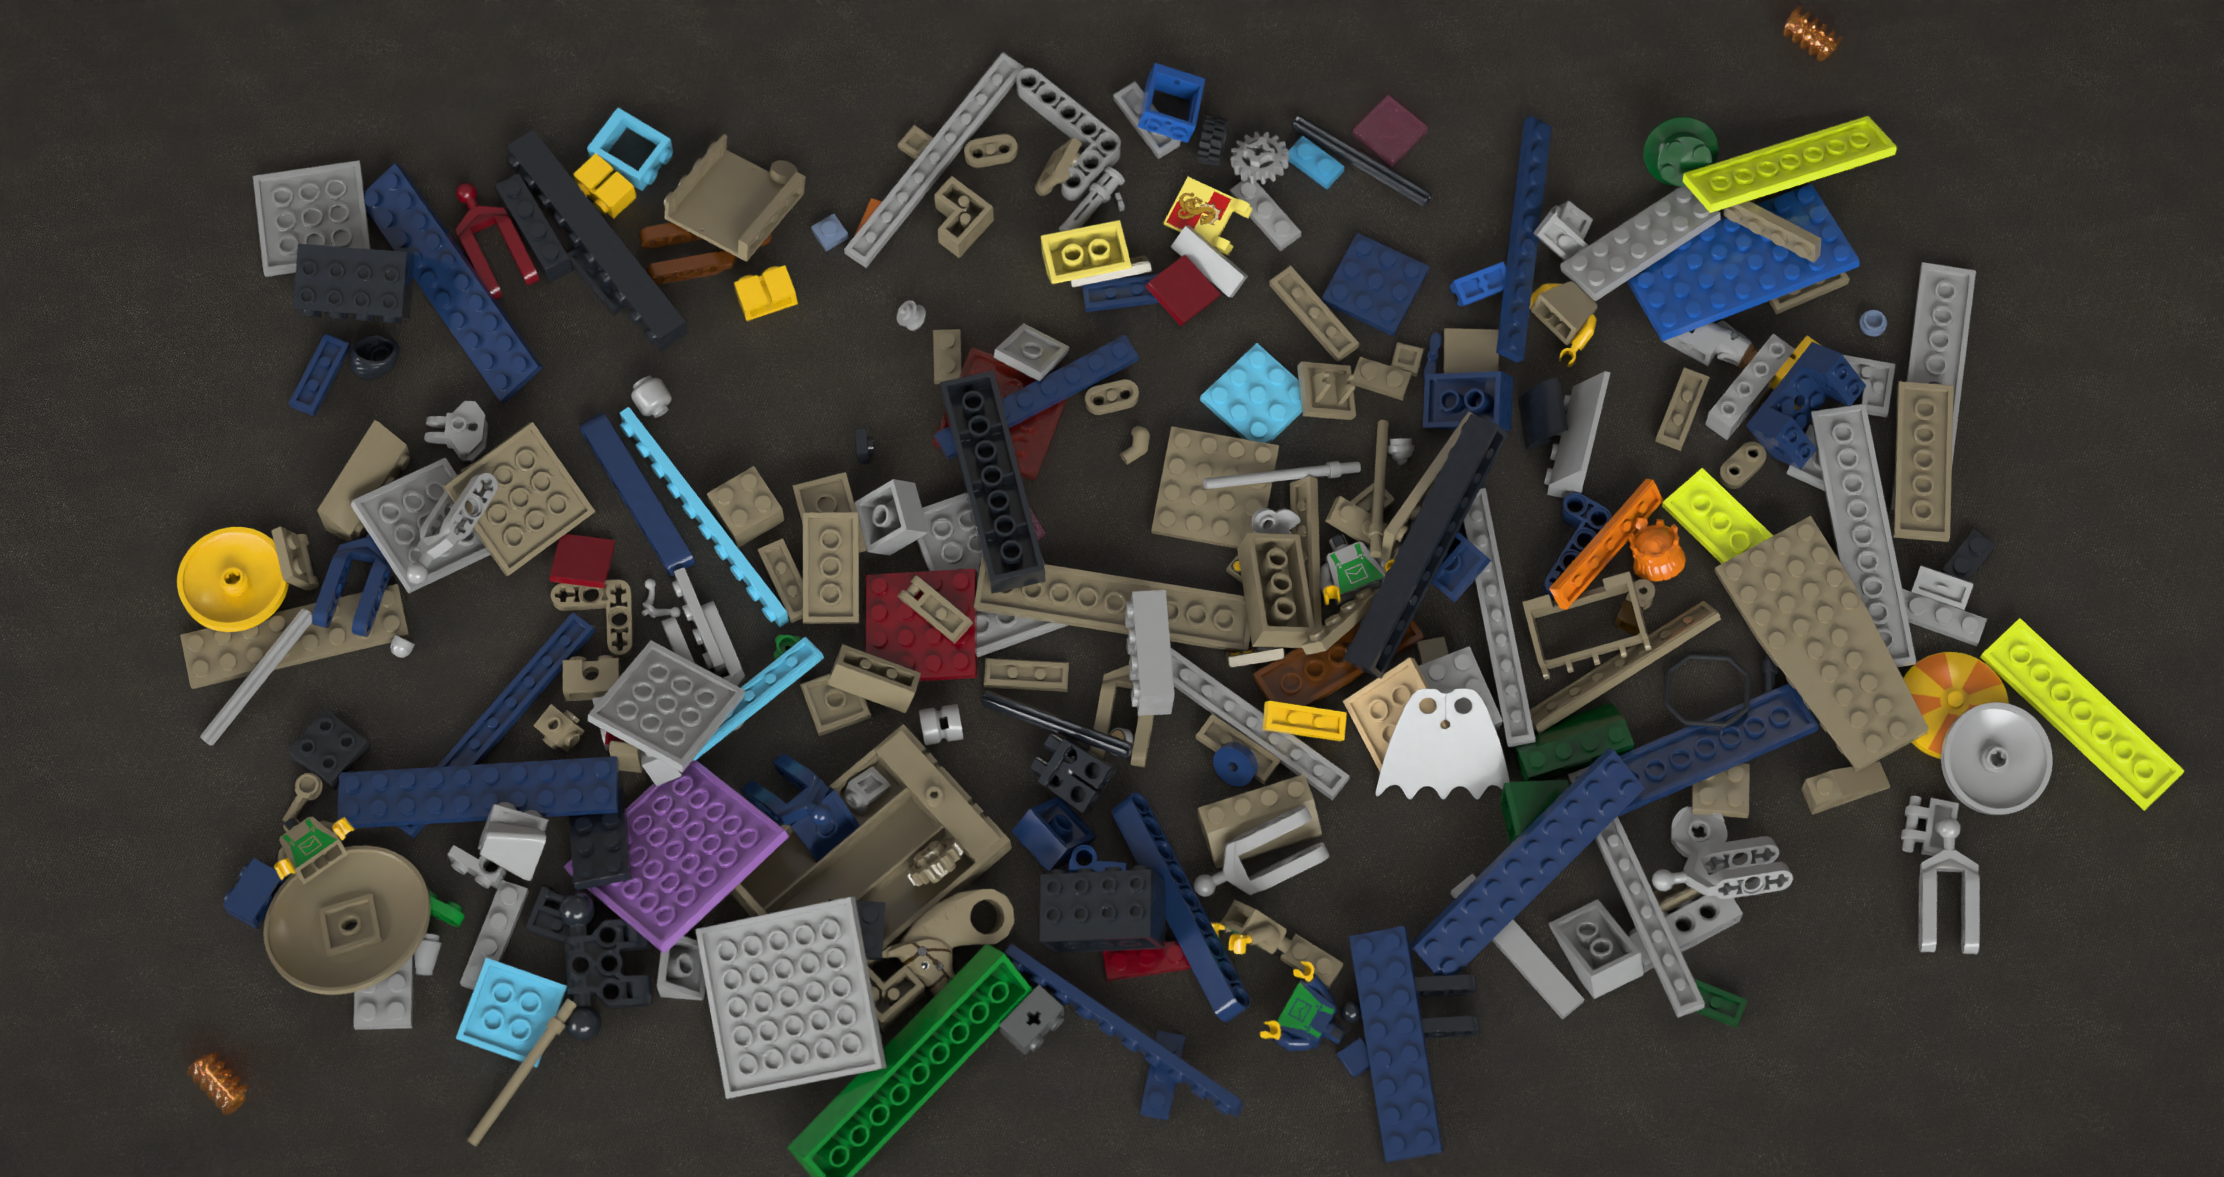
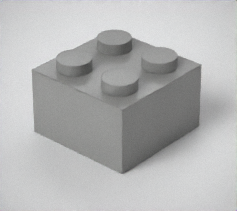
(891, 517)

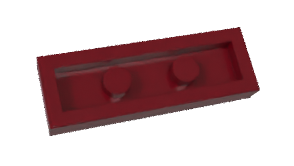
(1145, 962)

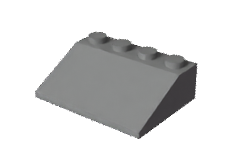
(1576, 443)

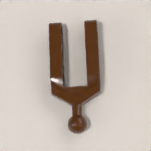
(686, 267)

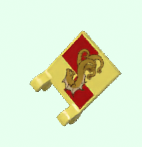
(1205, 212)

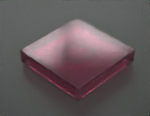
(1390, 130)

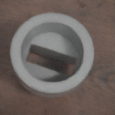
(401, 647)

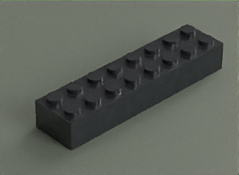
(992, 482)

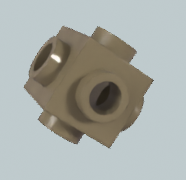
(559, 728)

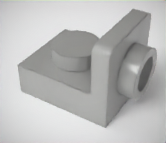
(1573, 218)
(865, 790)

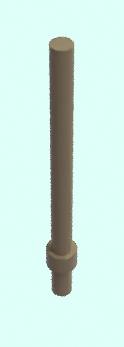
(1377, 529)
(554, 1026)

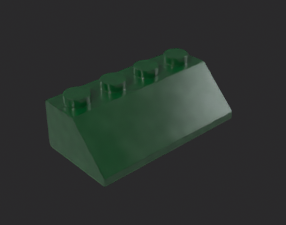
(1573, 744)

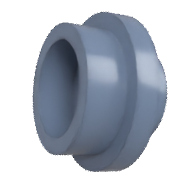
(1873, 323)

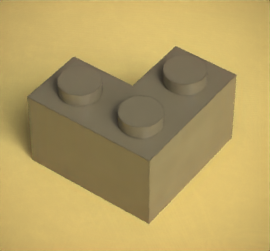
(966, 215)
(895, 995)

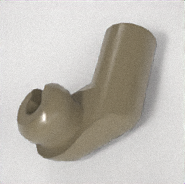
(1139, 445)

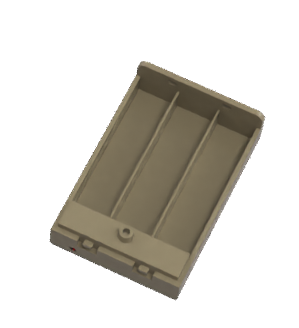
(873, 860)

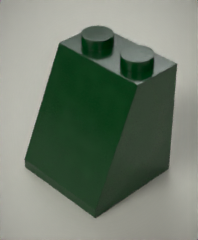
(1526, 801)

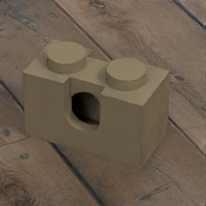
(574, 673)

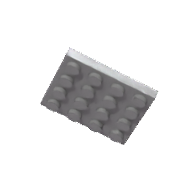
(309, 208)
(397, 514)
(666, 706)

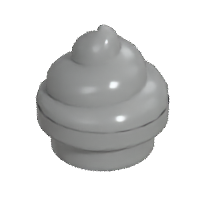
(1401, 450)

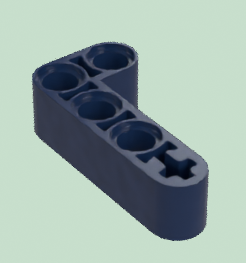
(1585, 531)

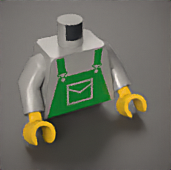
(1350, 570)

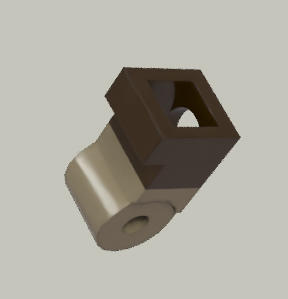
(1626, 617)

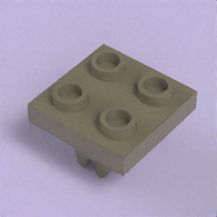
(1326, 390)

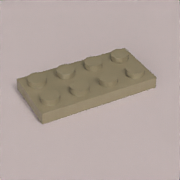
(830, 568)

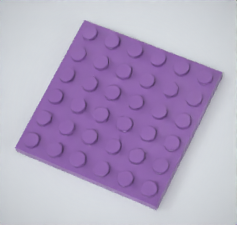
(686, 853)

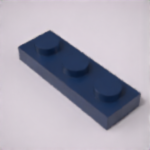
(1118, 293)
(319, 375)
(1159, 1085)

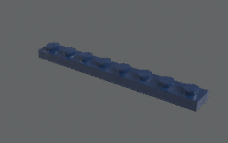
(1058, 385)

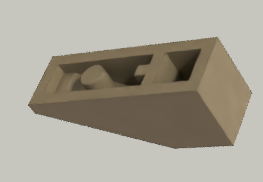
(1843, 786)

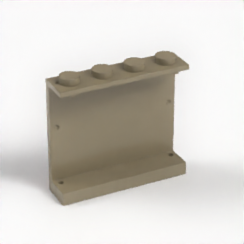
(731, 201)

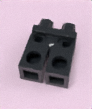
(1073, 772)

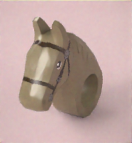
(947, 924)

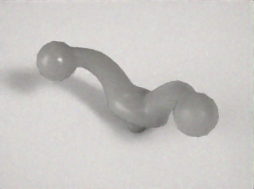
(649, 609)

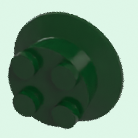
(1679, 147)

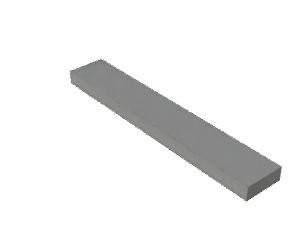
(1533, 964)

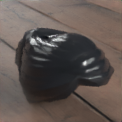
(373, 356)

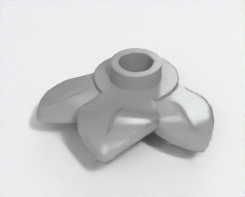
(1279, 521)

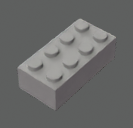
(1150, 653)

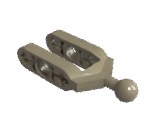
(1110, 682)

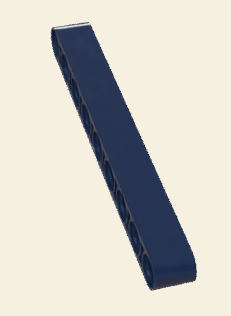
(1182, 908)

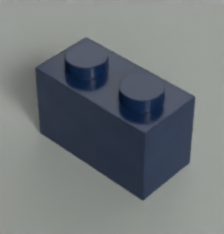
(253, 893)

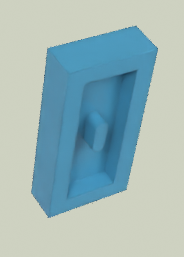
(1315, 162)

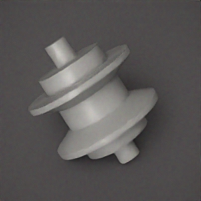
(911, 315)

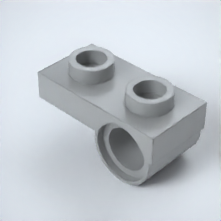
(464, 863)

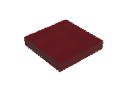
(1182, 290)
(582, 561)

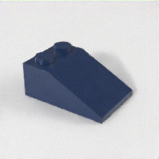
(1454, 394)

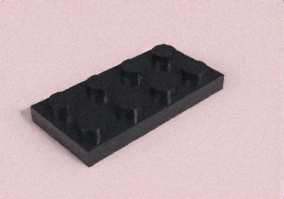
(600, 847)

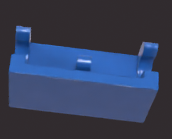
(1479, 284)

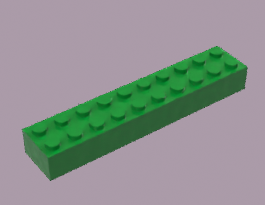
(916, 1066)

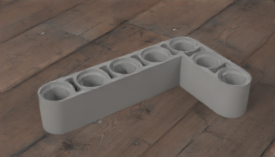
(1074, 128)

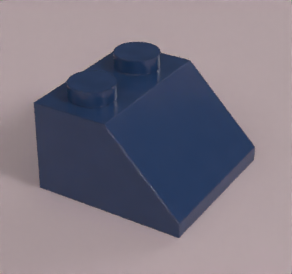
(1053, 833)

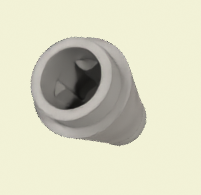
(427, 955)

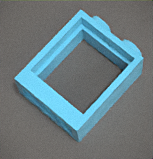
(613, 130)

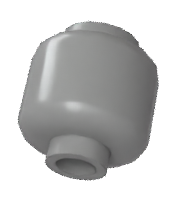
(651, 396)

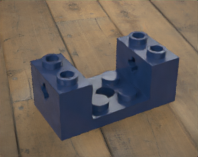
(1813, 378)

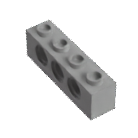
(1748, 387)
(1725, 913)

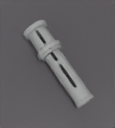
(1099, 193)

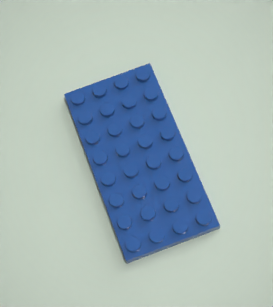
(1736, 269)

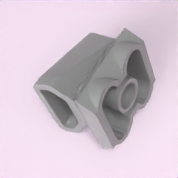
(513, 839)

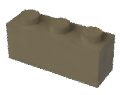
(874, 678)

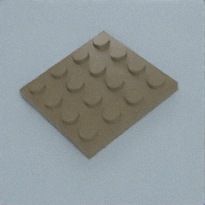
(532, 502)
(1213, 514)

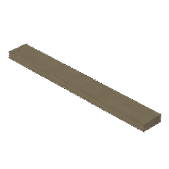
(1619, 668)

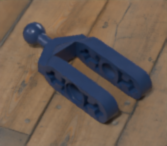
(362, 550)
(803, 805)

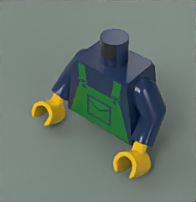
(1306, 1016)

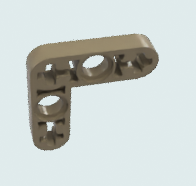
(604, 601)

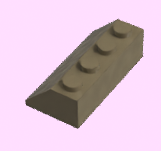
(371, 466)
(1238, 814)

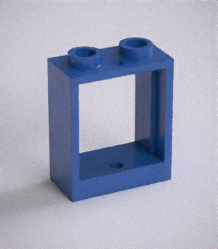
(1164, 80)

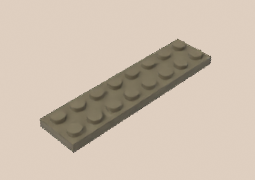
(225, 656)

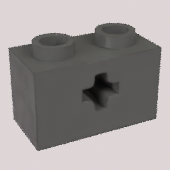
(1036, 1005)

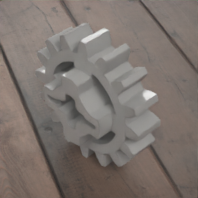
(1260, 158)

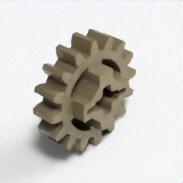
(934, 861)

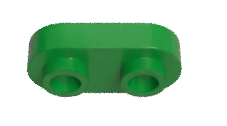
(447, 912)

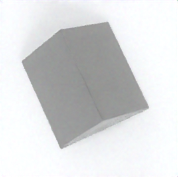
(681, 971)

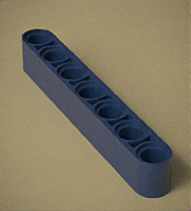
(636, 494)

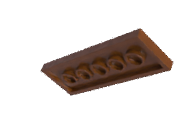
(1311, 677)

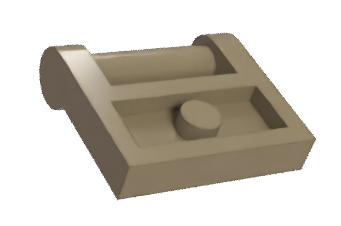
(1056, 169)
(294, 558)

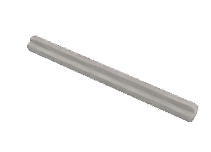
(257, 677)

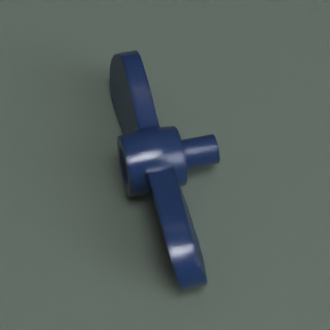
(1432, 356)

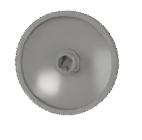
(1996, 758)

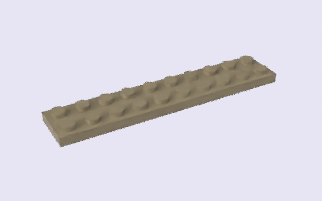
(1100, 604)

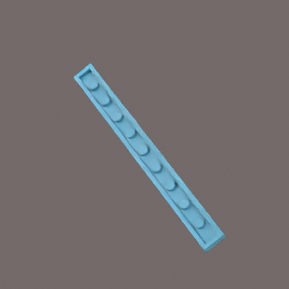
(708, 524)

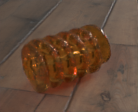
(1811, 35)
(218, 1082)

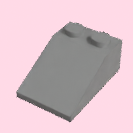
(1597, 948)

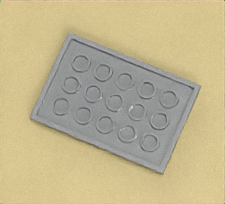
(955, 546)

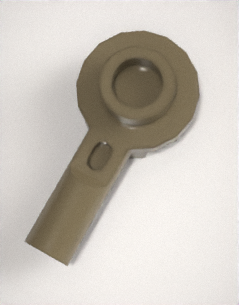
(307, 788)

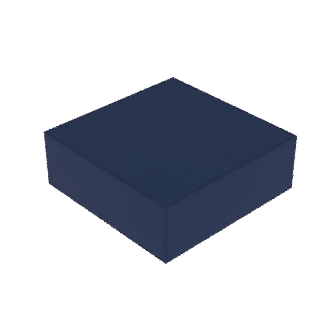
(1355, 1058)

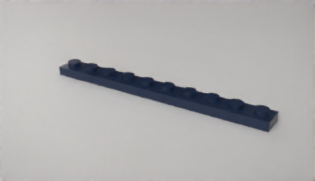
(1523, 242)
(516, 698)
(1131, 1037)

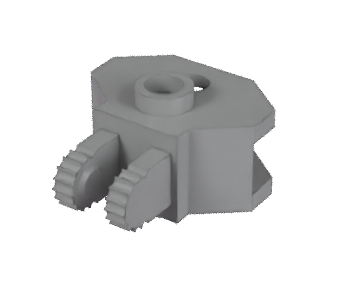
(464, 431)

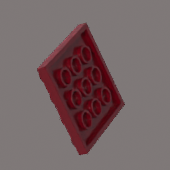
(909, 640)

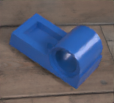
(1098, 866)

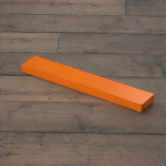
(1605, 544)

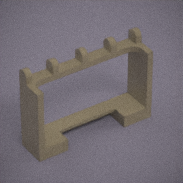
(1612, 586)

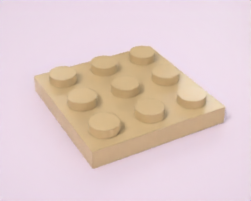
(1381, 703)

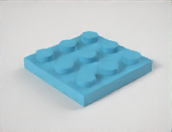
(1255, 397)
(509, 1010)

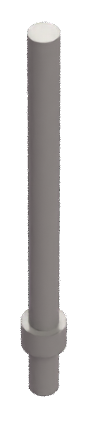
(1331, 470)

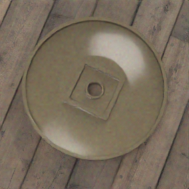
(309, 922)

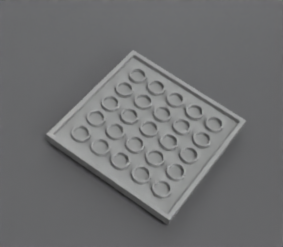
(790, 998)

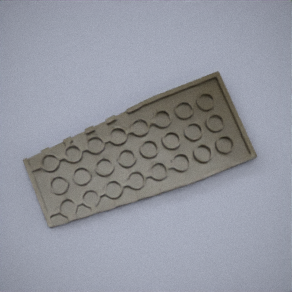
(1824, 641)

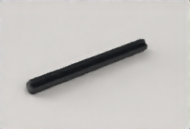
(1362, 160)
(1057, 724)

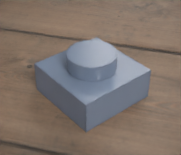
(829, 232)

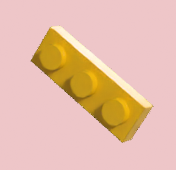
(1304, 721)

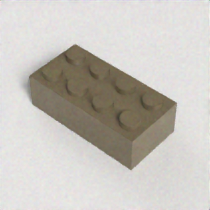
(1275, 590)

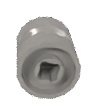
(931, 726)

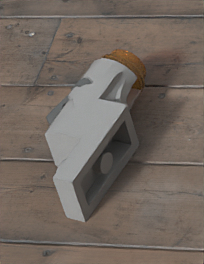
(1715, 339)

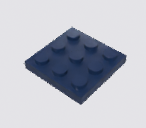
(1375, 284)

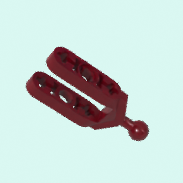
(483, 217)

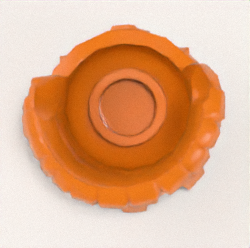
(1656, 551)

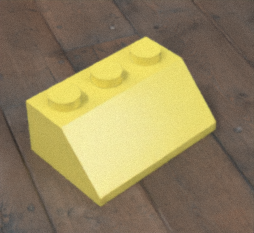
(1085, 252)

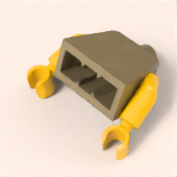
(1566, 313)

